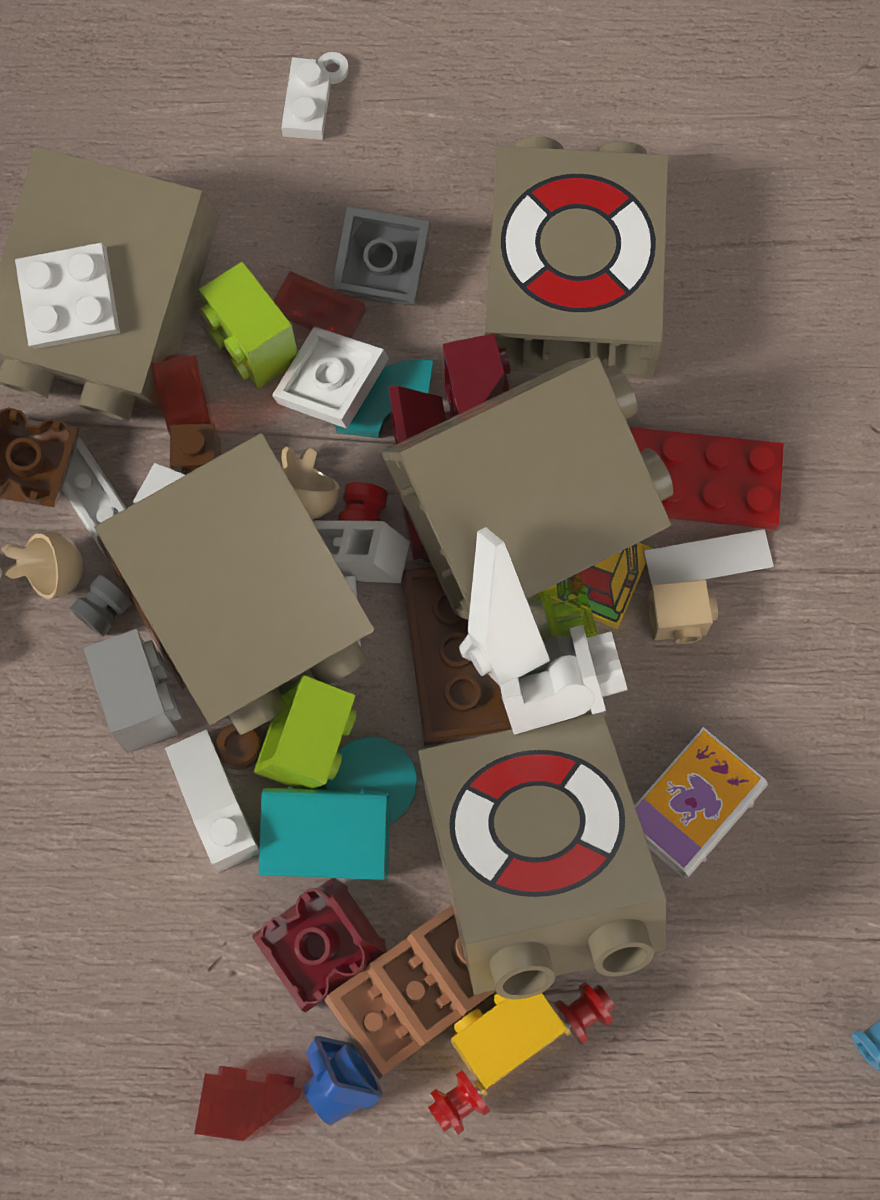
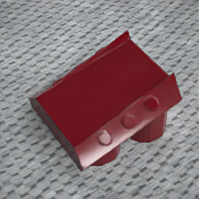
(319, 943)

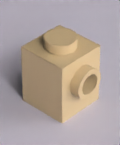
(681, 611)

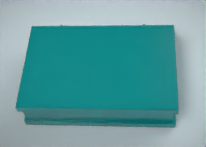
(325, 833)

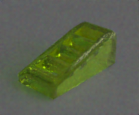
(568, 607)

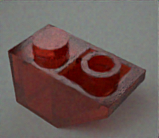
(182, 391)
(242, 1107)

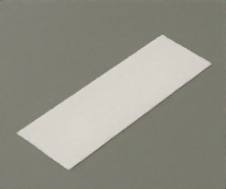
(709, 558)

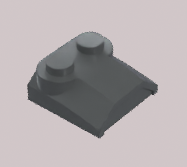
(381, 256)

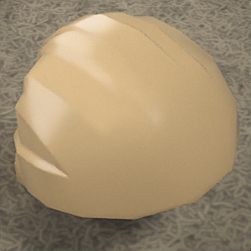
(314, 489)
(49, 563)

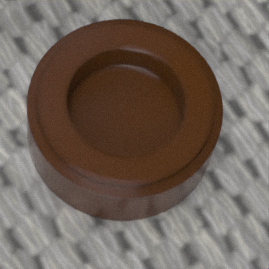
(238, 750)

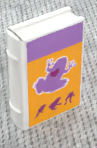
(697, 802)

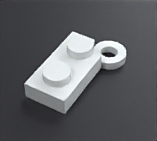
(309, 95)

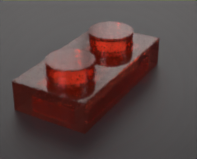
(318, 306)

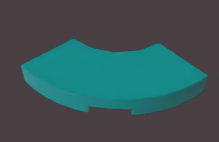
(376, 407)

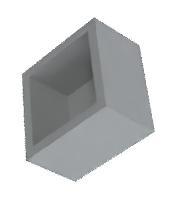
(131, 690)

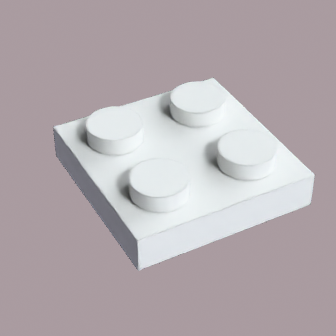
(67, 296)
(330, 377)

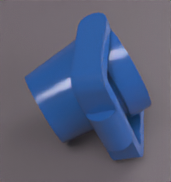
(340, 1083)

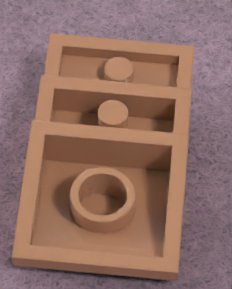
(407, 995)

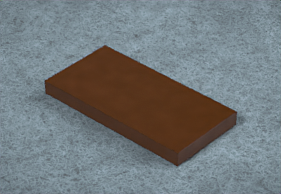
(451, 692)

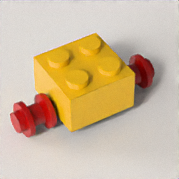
(507, 1038)

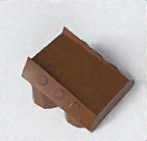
(34, 457)

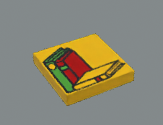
(610, 584)

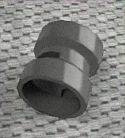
(101, 605)

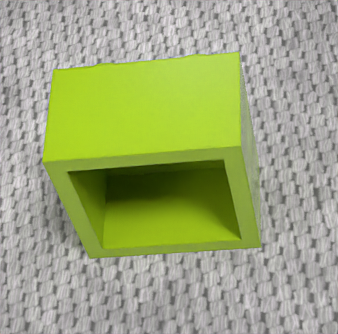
(248, 326)
(307, 734)

